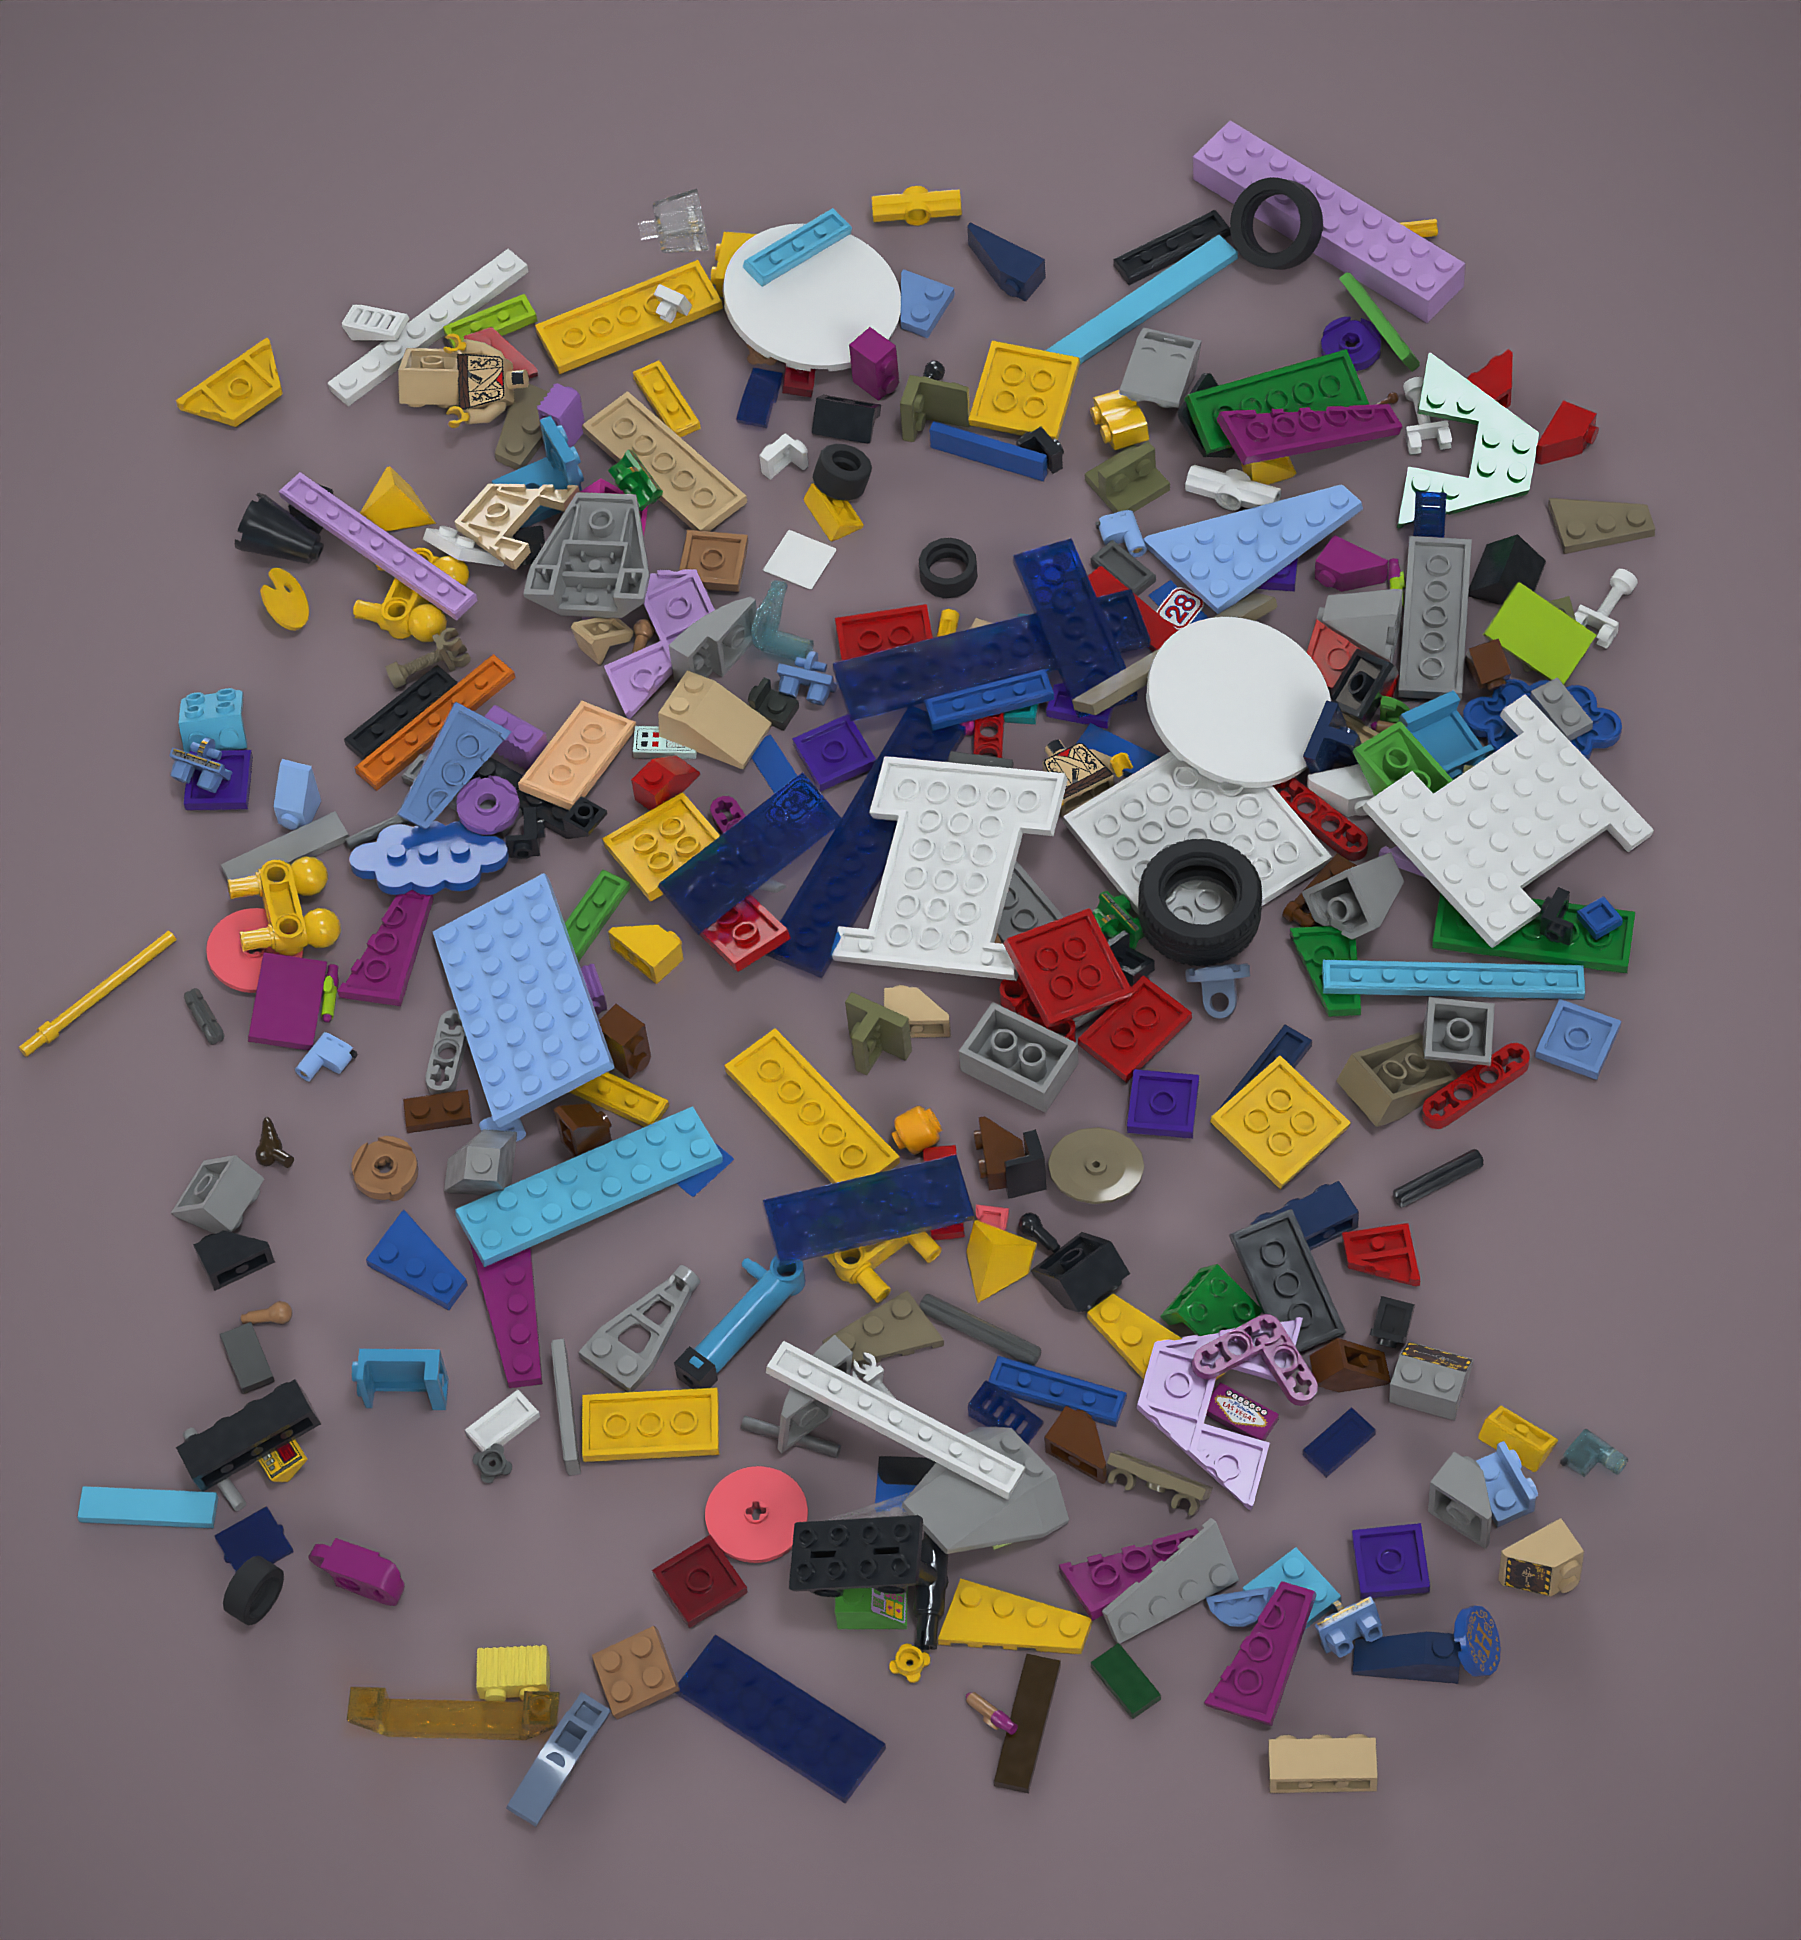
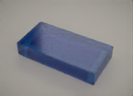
(1339, 1442)

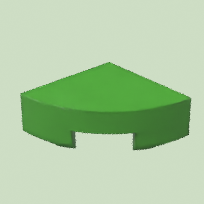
(1391, 709)

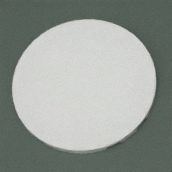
(816, 306)
(1236, 700)

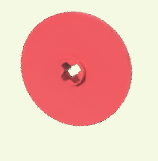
(225, 955)
(731, 1510)

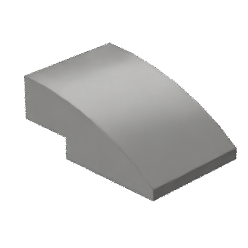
(714, 640)
(804, 1413)

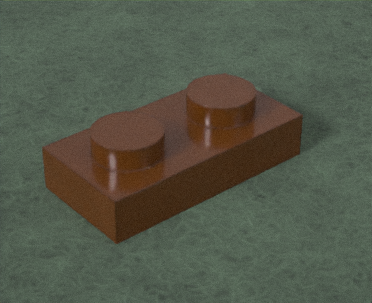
(437, 1111)

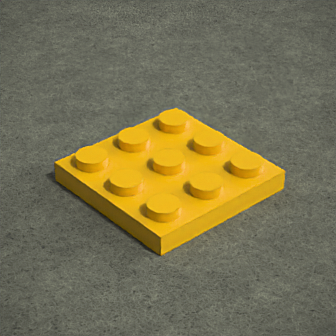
(1023, 390)
(660, 842)
(1280, 1122)

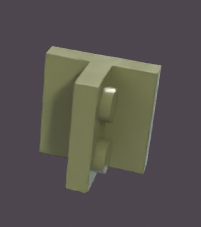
(1128, 479)
(875, 1030)

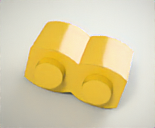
(1119, 420)

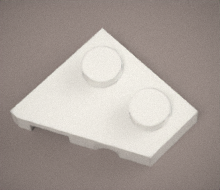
(459, 546)

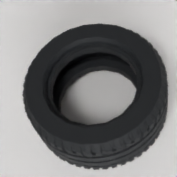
(1205, 862)

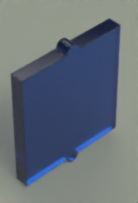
(254, 1537)

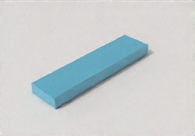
(797, 247)
(148, 1507)

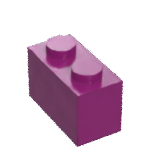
(874, 363)

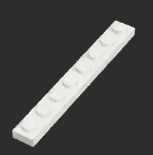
(428, 326)
(895, 1420)

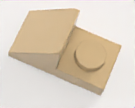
(598, 634)

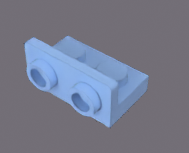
(1507, 1488)

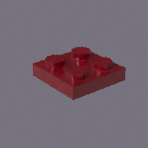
(699, 1581)

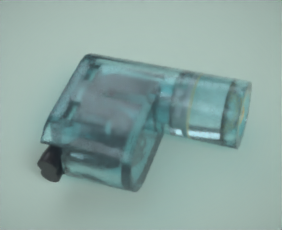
(1588, 1451)

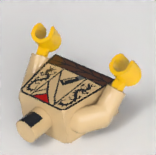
(484, 382)
(1086, 770)

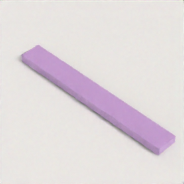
(378, 546)

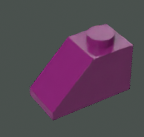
(1349, 566)

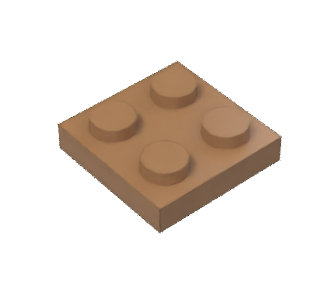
(716, 558)
(635, 1672)

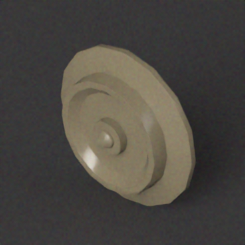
(1096, 1165)

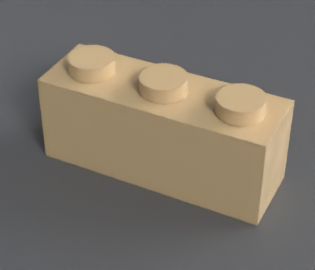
(1322, 1764)

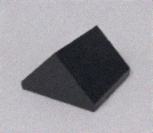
(1503, 566)
(1363, 685)

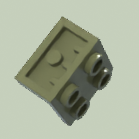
(932, 401)

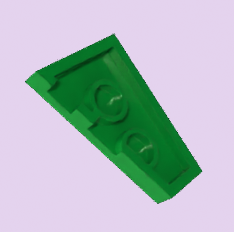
(1321, 944)

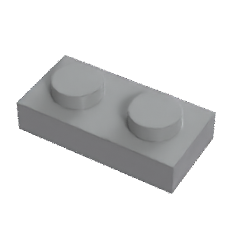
(1561, 709)

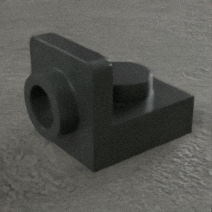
(772, 704)

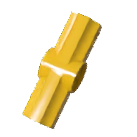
(916, 205)

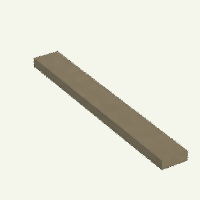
(1135, 676)

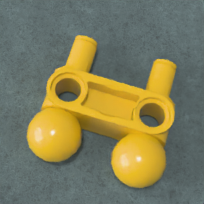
(406, 611)
(283, 909)
(875, 1254)

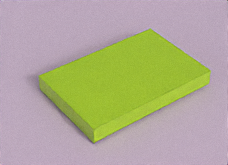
(1539, 634)

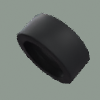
(942, 549)
(253, 1590)

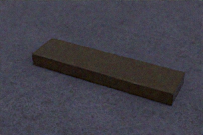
(1030, 1715)

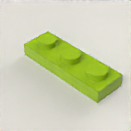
(502, 317)

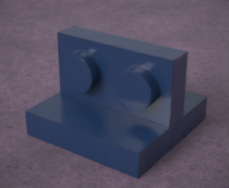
(1331, 741)

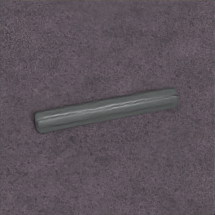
(980, 1329)

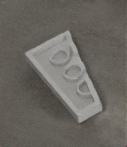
(1184, 1579)

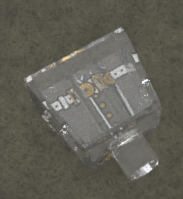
(677, 224)

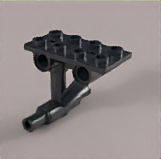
(875, 1555)

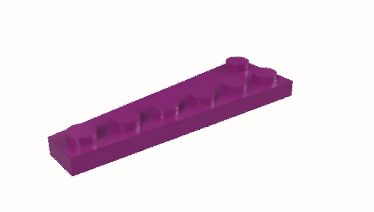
(1292, 433)
(513, 1314)

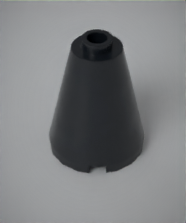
(277, 533)

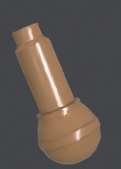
(643, 632)
(279, 1313)

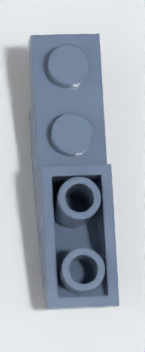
(558, 1759)

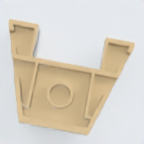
(500, 513)

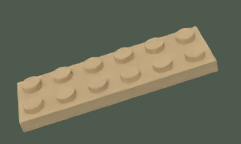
(688, 481)

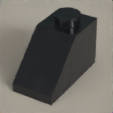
(231, 1257)

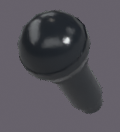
(934, 370)
(1031, 1225)

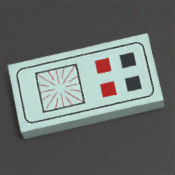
(649, 745)

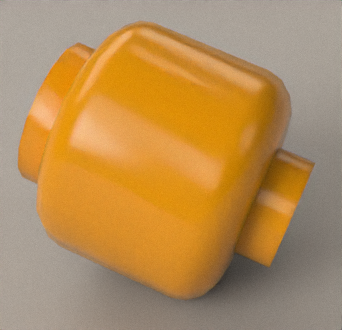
(916, 1129)

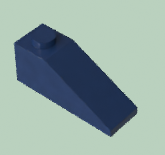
(1011, 267)
(1409, 1657)

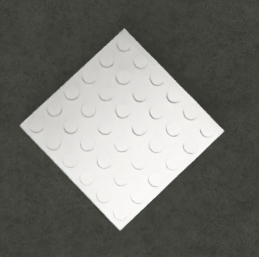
(1176, 803)

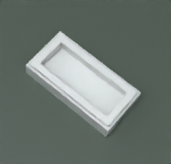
(503, 1422)

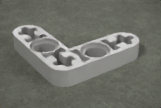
(446, 1039)

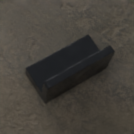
(845, 418)
(1026, 1173)

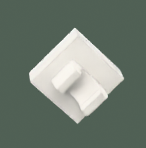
(671, 303)

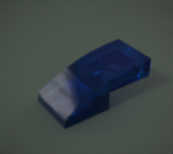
(759, 397)

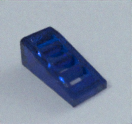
(1430, 520)
(999, 1398)

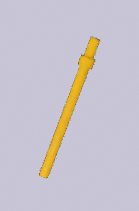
(49, 1030)

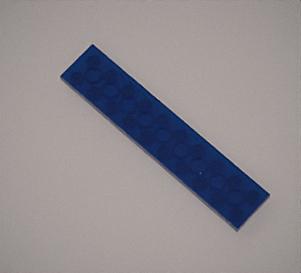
(968, 659)
(855, 853)

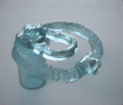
(766, 624)

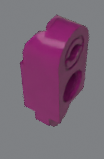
(360, 1571)

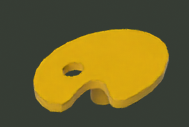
(285, 607)

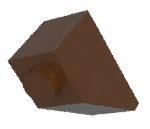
(1488, 665)
(582, 1127)
(1349, 1366)
(1077, 1443)

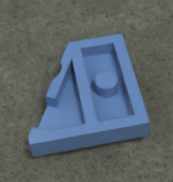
(922, 302)

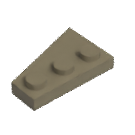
(521, 430)

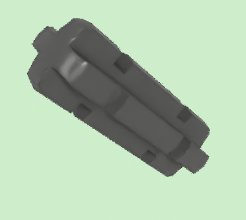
(204, 1016)

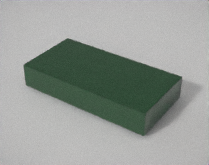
(1125, 1680)

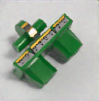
(634, 478)
(1114, 917)

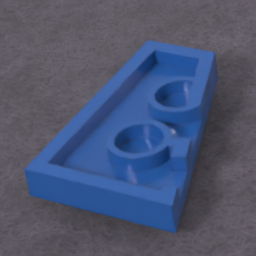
(417, 1263)

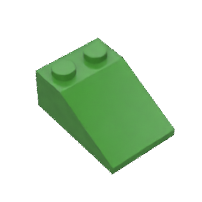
(1396, 754)

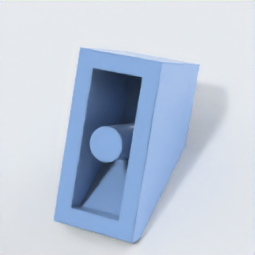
(295, 795)

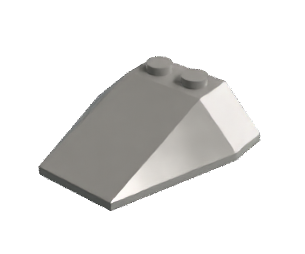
(592, 559)
(970, 1517)

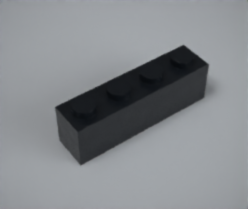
(248, 1435)

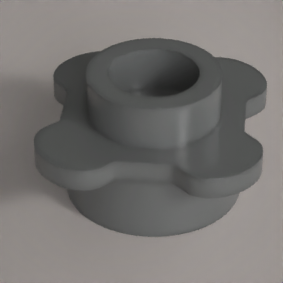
(494, 1453)

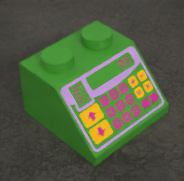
(871, 1609)

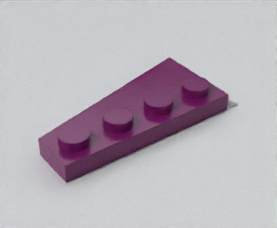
(390, 953)
(1106, 1578)
(1261, 1668)

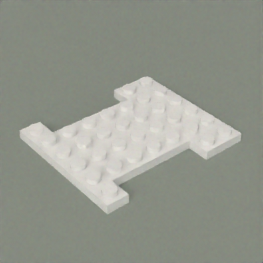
(1505, 822)
(950, 864)

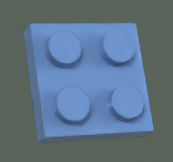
(1578, 1039)

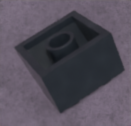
(1082, 1271)

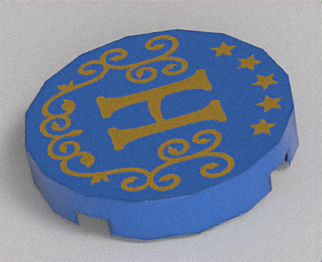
(1478, 1641)

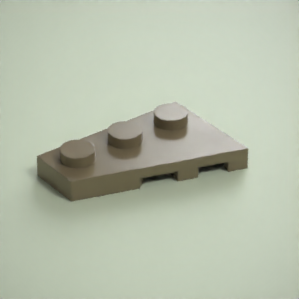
(1599, 523)
(890, 1330)

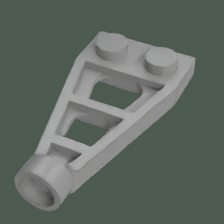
(619, 1361)

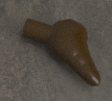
(271, 1147)

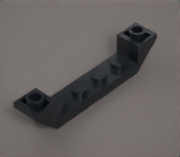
(570, 824)

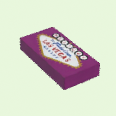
(1241, 1413)

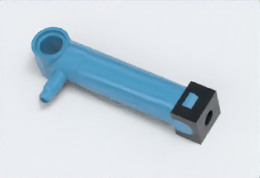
(700, 1365)

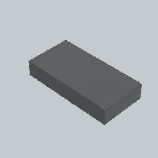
(1124, 567)
(247, 1357)

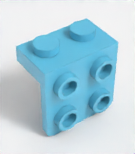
(213, 717)

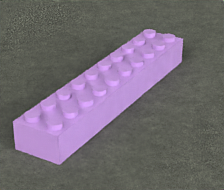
(1353, 234)

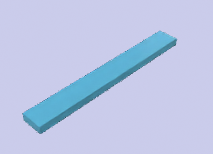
(1147, 300)
(1453, 979)

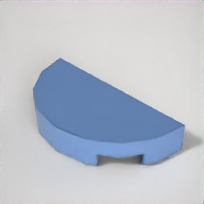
(1241, 1607)

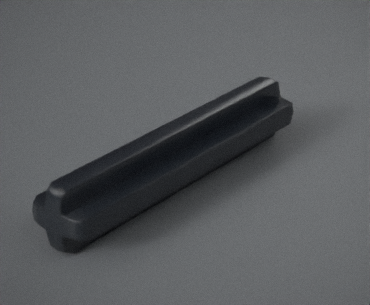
(1438, 1178)

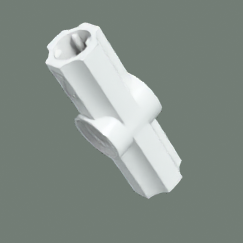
(1230, 488)

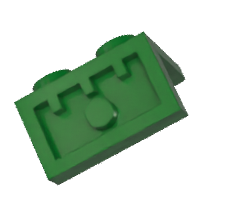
(1211, 1303)

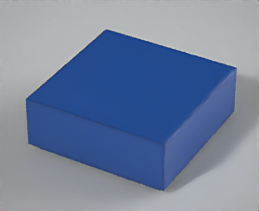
(1599, 918)

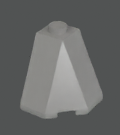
(1366, 619)
(1356, 897)
(482, 1164)

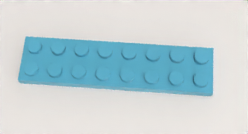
(588, 1186)

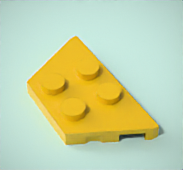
(237, 388)

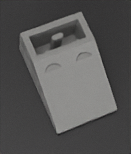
(1161, 368)

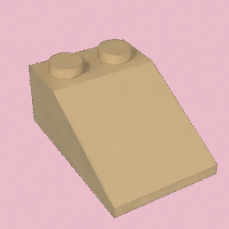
(712, 721)

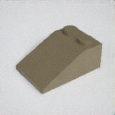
(1393, 1078)

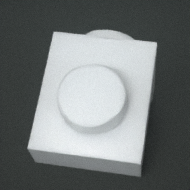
(781, 453)

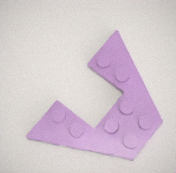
(673, 605)
(1179, 1401)

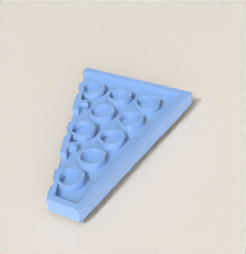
(1242, 550)

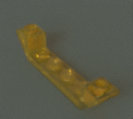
(453, 1718)

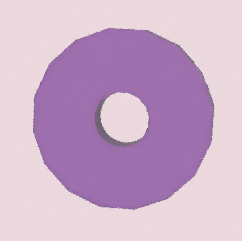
(490, 820)

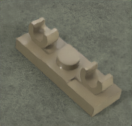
(1158, 1479)

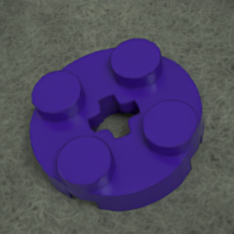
(1364, 333)

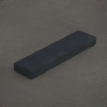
(1170, 247)
(399, 712)

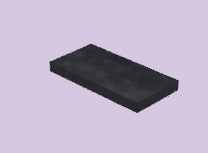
(1287, 1278)

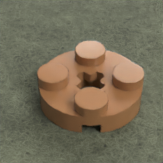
(378, 1153)

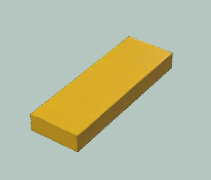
(666, 399)
(623, 1099)

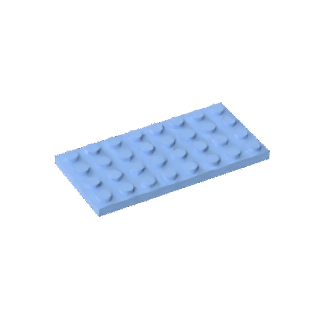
(522, 1000)

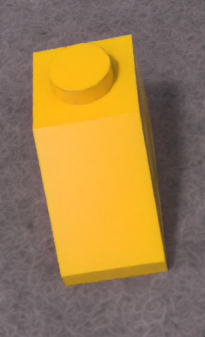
(648, 949)

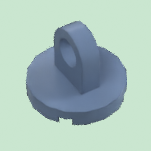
(1218, 979)

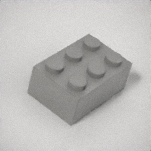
(1018, 1057)

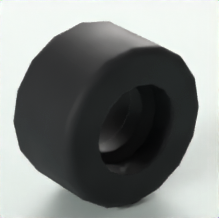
(842, 472)

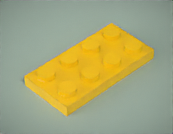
(650, 1424)

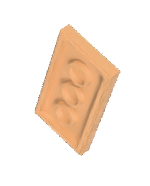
(577, 755)

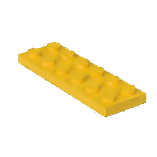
(624, 318)
(810, 1110)

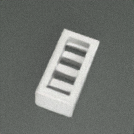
(372, 323)

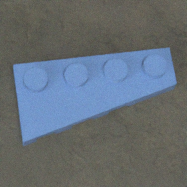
(453, 759)

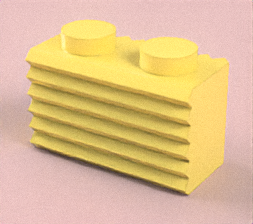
(511, 1671)

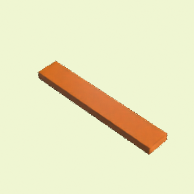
(422, 730)

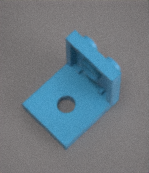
(556, 469)

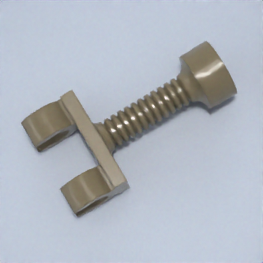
(445, 652)

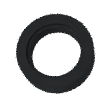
(1310, 223)

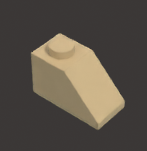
(924, 1015)

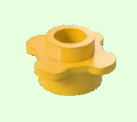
(909, 1653)

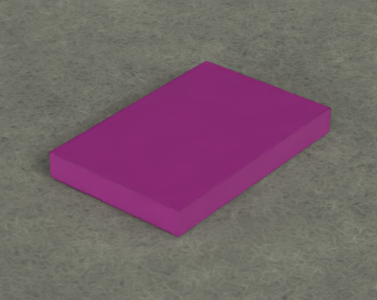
(287, 1001)

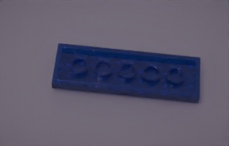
(1070, 618)
(750, 853)
(868, 1210)
(780, 1718)

